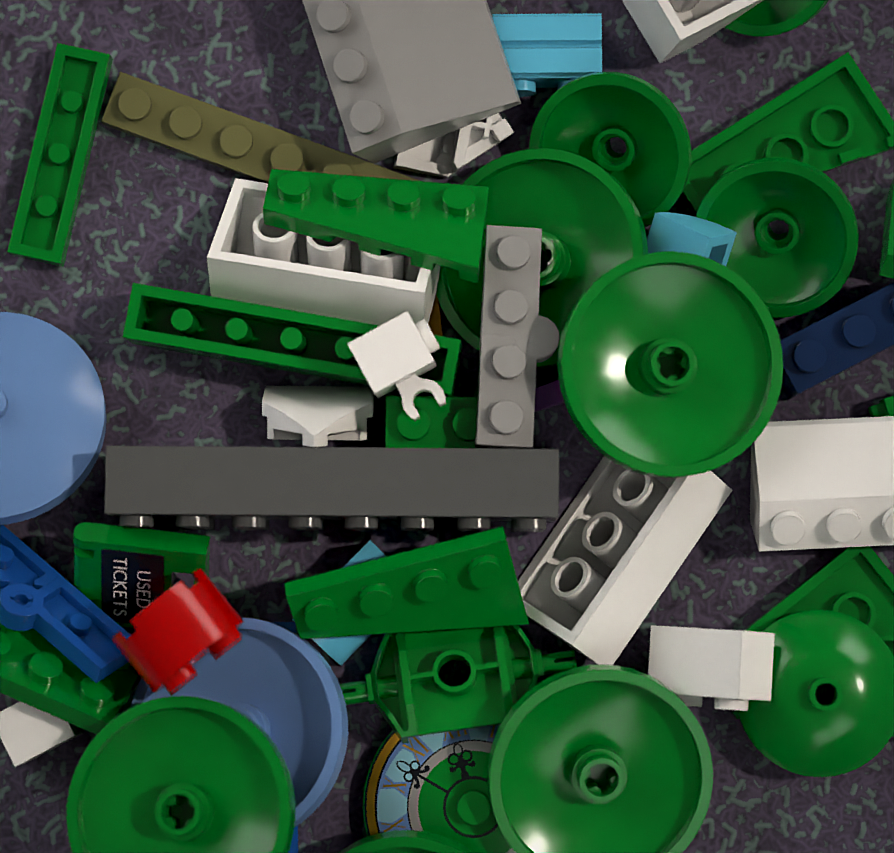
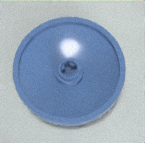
(48, 417)
(289, 694)

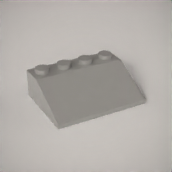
(410, 69)

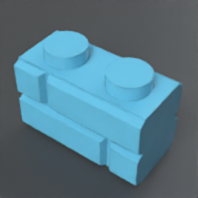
(550, 48)

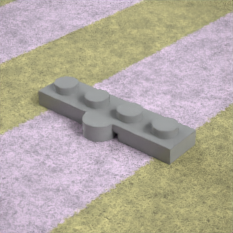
(510, 338)

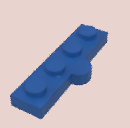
(44, 600)

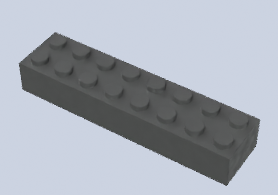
(332, 484)

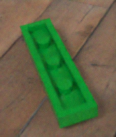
(60, 154)

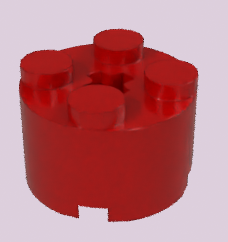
(179, 632)

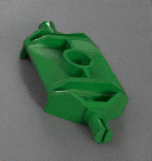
(418, 703)

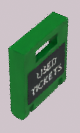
(132, 566)

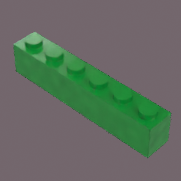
(262, 335)

